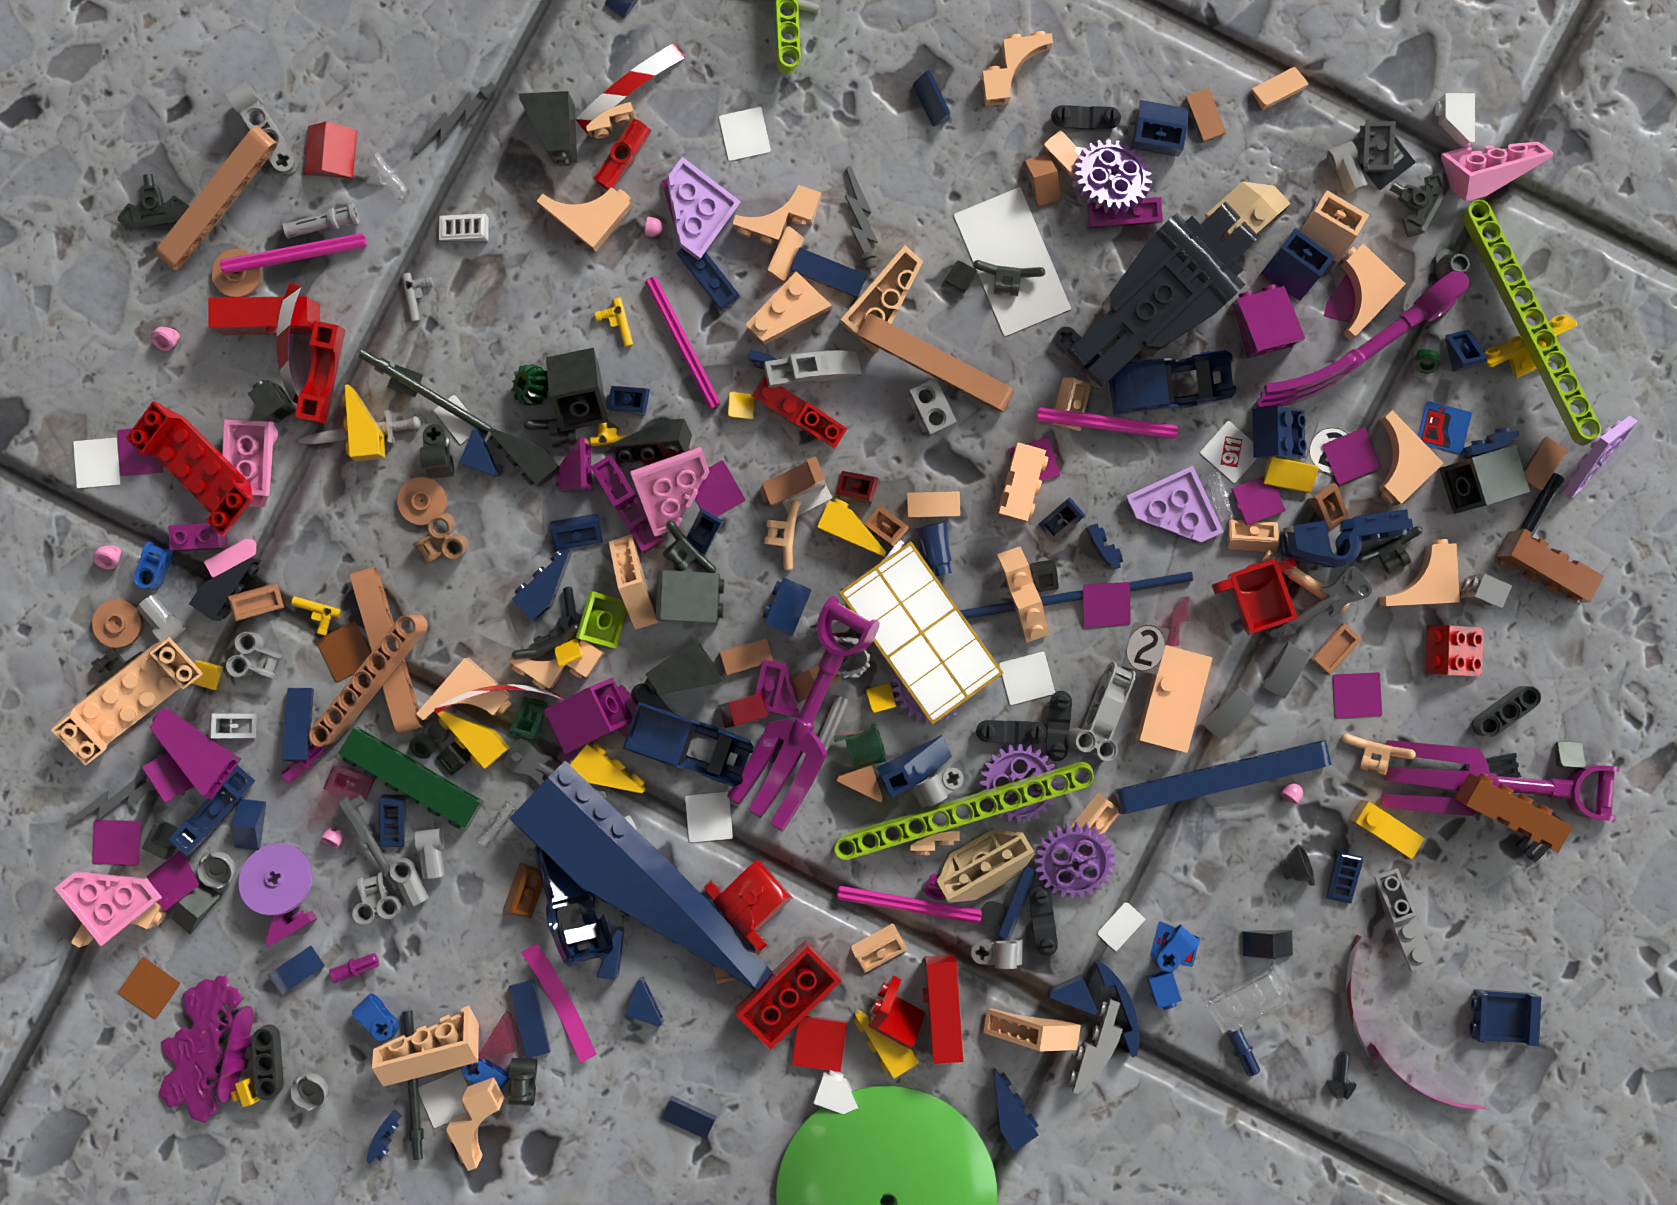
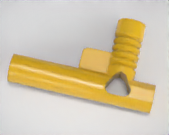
(617, 320)
(609, 433)
(318, 612)

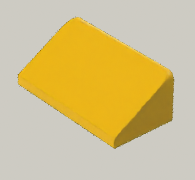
(1290, 474)

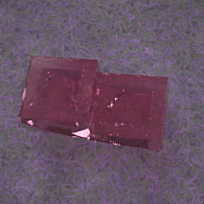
(1179, 614)

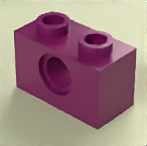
(195, 538)

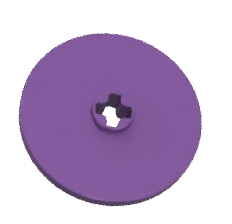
(257, 878)

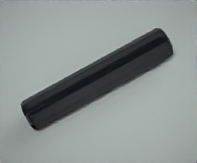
(1542, 503)

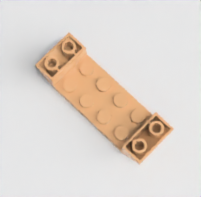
(125, 699)

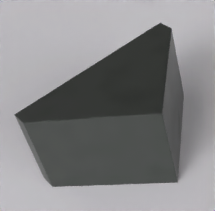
(195, 907)

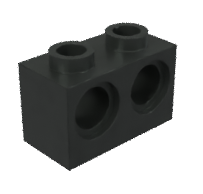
(271, 401)

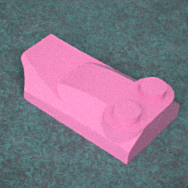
(249, 449)

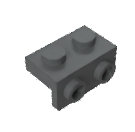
(1378, 146)

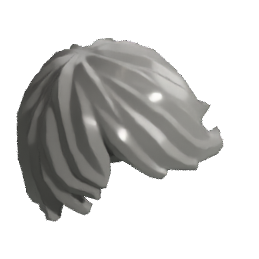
(855, 664)

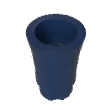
(935, 547)

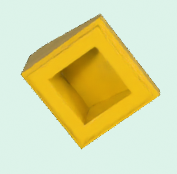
(740, 406)
(568, 652)
(210, 675)
(881, 697)

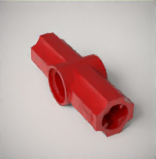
(631, 141)

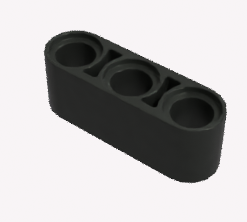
(1517, 707)
(261, 1072)

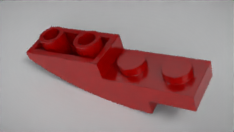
(800, 413)

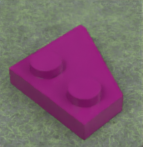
(777, 688)

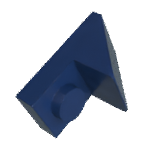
(628, 400)

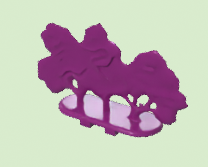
(198, 1050)

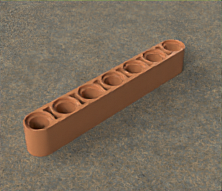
(216, 198)
(935, 362)
(377, 622)
(377, 675)

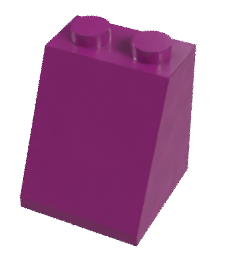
(1267, 321)
(588, 715)

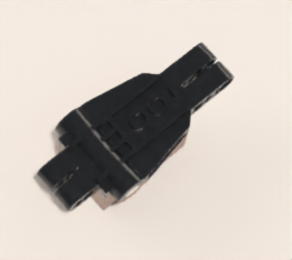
(1167, 290)

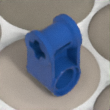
(151, 564)
(1177, 946)
(373, 1015)
(486, 1071)

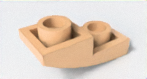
(602, 124)
(933, 504)
(924, 845)

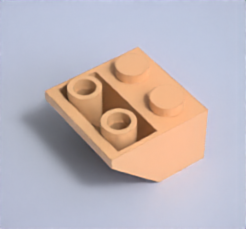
(1334, 224)

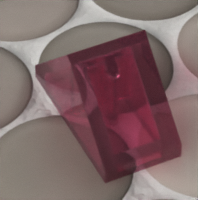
(348, 782)
(501, 1040)

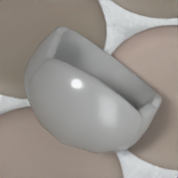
(216, 869)
(309, 1091)

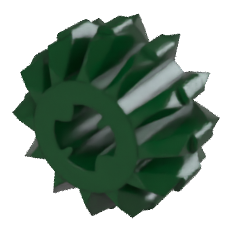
(530, 385)

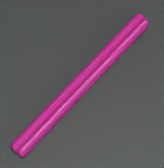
(293, 253)
(682, 342)
(1106, 423)
(909, 904)

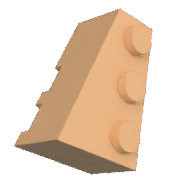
(787, 309)
(1022, 482)

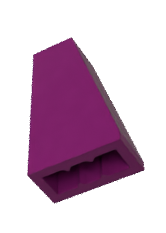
(199, 757)

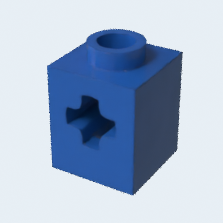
(1164, 989)

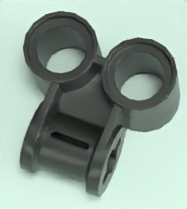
(435, 453)
(522, 1081)

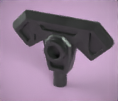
(1422, 202)
(153, 208)

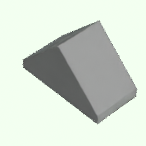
(232, 725)

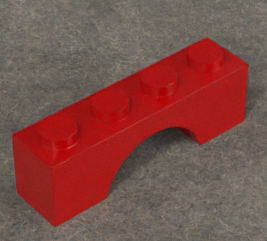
(325, 355)

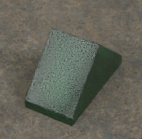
(529, 718)

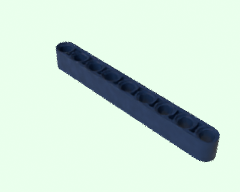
(1222, 777)

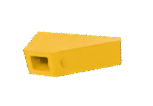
(364, 435)
(480, 740)
(600, 770)
(895, 1057)

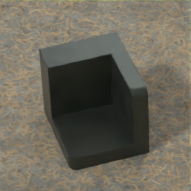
(157, 840)

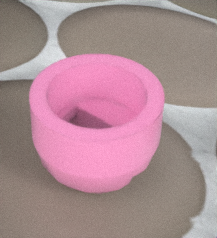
(653, 227)
(1292, 793)
(332, 837)

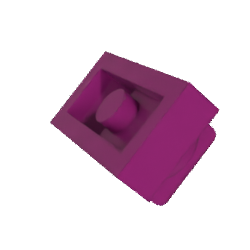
(283, 927)

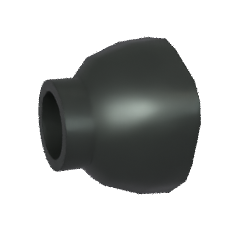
(1448, 261)
(1298, 866)

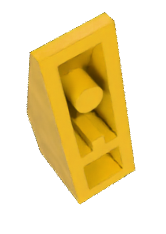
(845, 525)
(1386, 828)

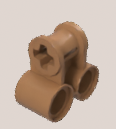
(439, 541)

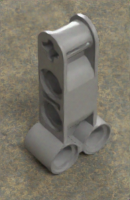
(249, 103)
(1104, 714)

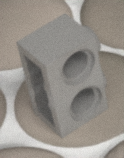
(937, 405)
(1485, 591)

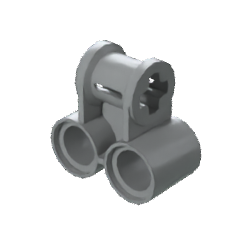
(256, 659)
(935, 788)
(375, 899)
(1002, 953)

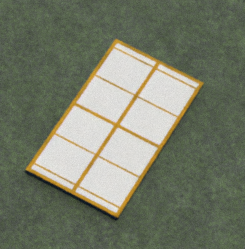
(922, 633)

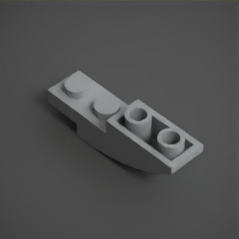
(812, 366)
(1403, 920)
(1095, 1056)

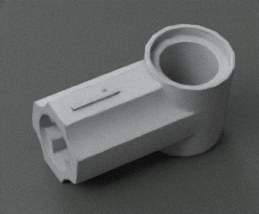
(1345, 161)
(163, 622)
(430, 846)
(410, 884)

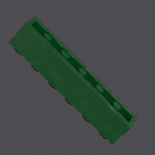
(410, 777)

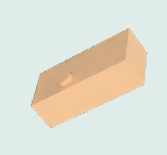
(1174, 699)

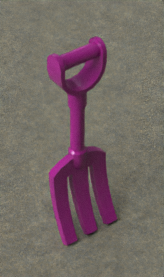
(1427, 307)
(798, 734)
(1477, 764)

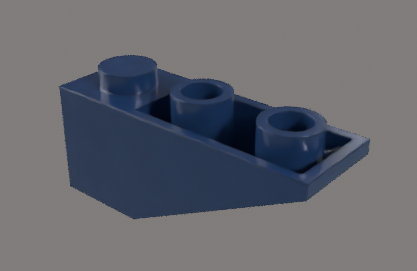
(541, 592)
(913, 766)
(1013, 1121)

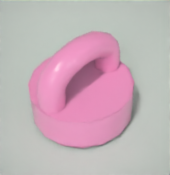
(165, 338)
(107, 557)

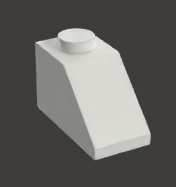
(1457, 116)
(835, 1093)

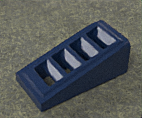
(392, 799)
(1335, 875)
(611, 965)

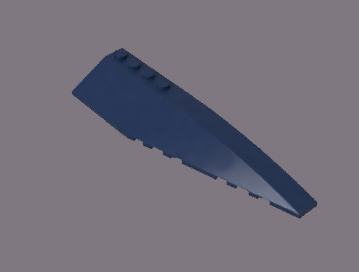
(625, 870)

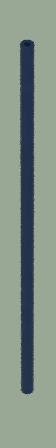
(1074, 596)

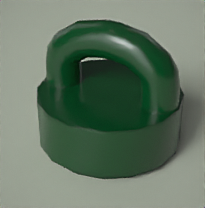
(1427, 361)

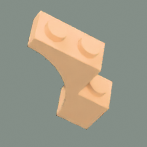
(1015, 51)
(770, 228)
(1024, 594)
(548, 672)
(478, 1102)

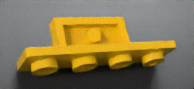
(1516, 351)

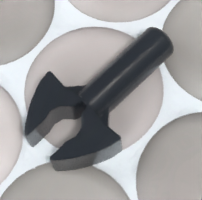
(570, 609)
(1342, 1077)

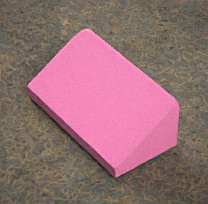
(231, 557)

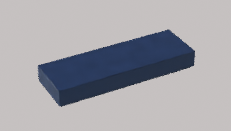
(828, 272)
(710, 278)
(297, 724)
(1017, 902)
(530, 1018)

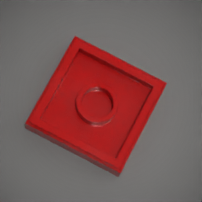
(820, 1043)

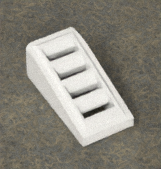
(482, 234)

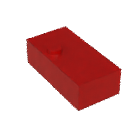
(259, 315)
(788, 994)
(943, 1009)

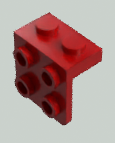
(1454, 650)
(895, 1016)

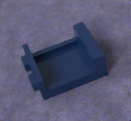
(1506, 1016)

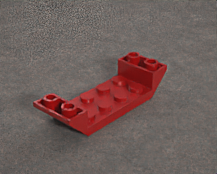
(193, 464)

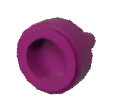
(933, 889)

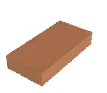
(1205, 115)
(1544, 463)
(256, 602)
(1336, 649)
(746, 656)

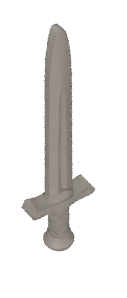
(387, 428)

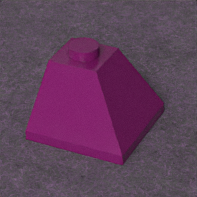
(575, 469)

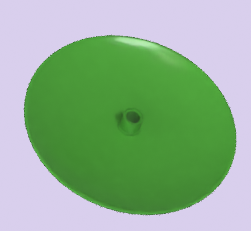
(892, 1146)

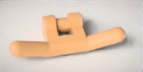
(787, 541)
(1373, 747)

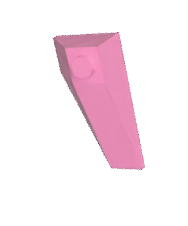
(1483, 172)

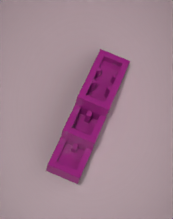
(626, 502)

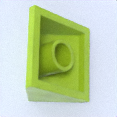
(602, 620)

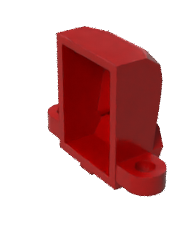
(1261, 594)
(750, 901)

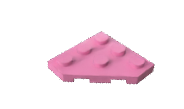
(670, 487)
(106, 901)

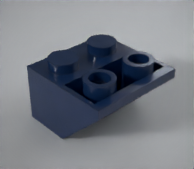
(1160, 128)
(1297, 264)
(1279, 433)
(787, 605)

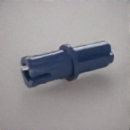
(1244, 1052)

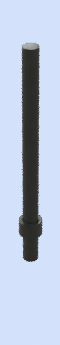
(383, 366)
(416, 1133)

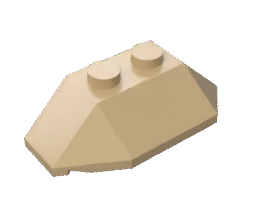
(1254, 204)
(984, 865)

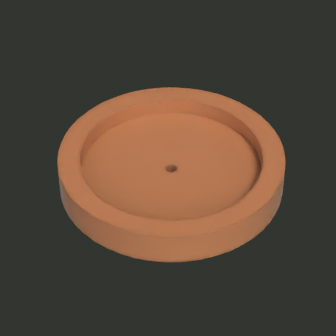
(233, 284)
(420, 489)
(113, 634)

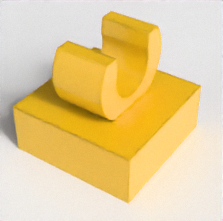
(245, 1092)

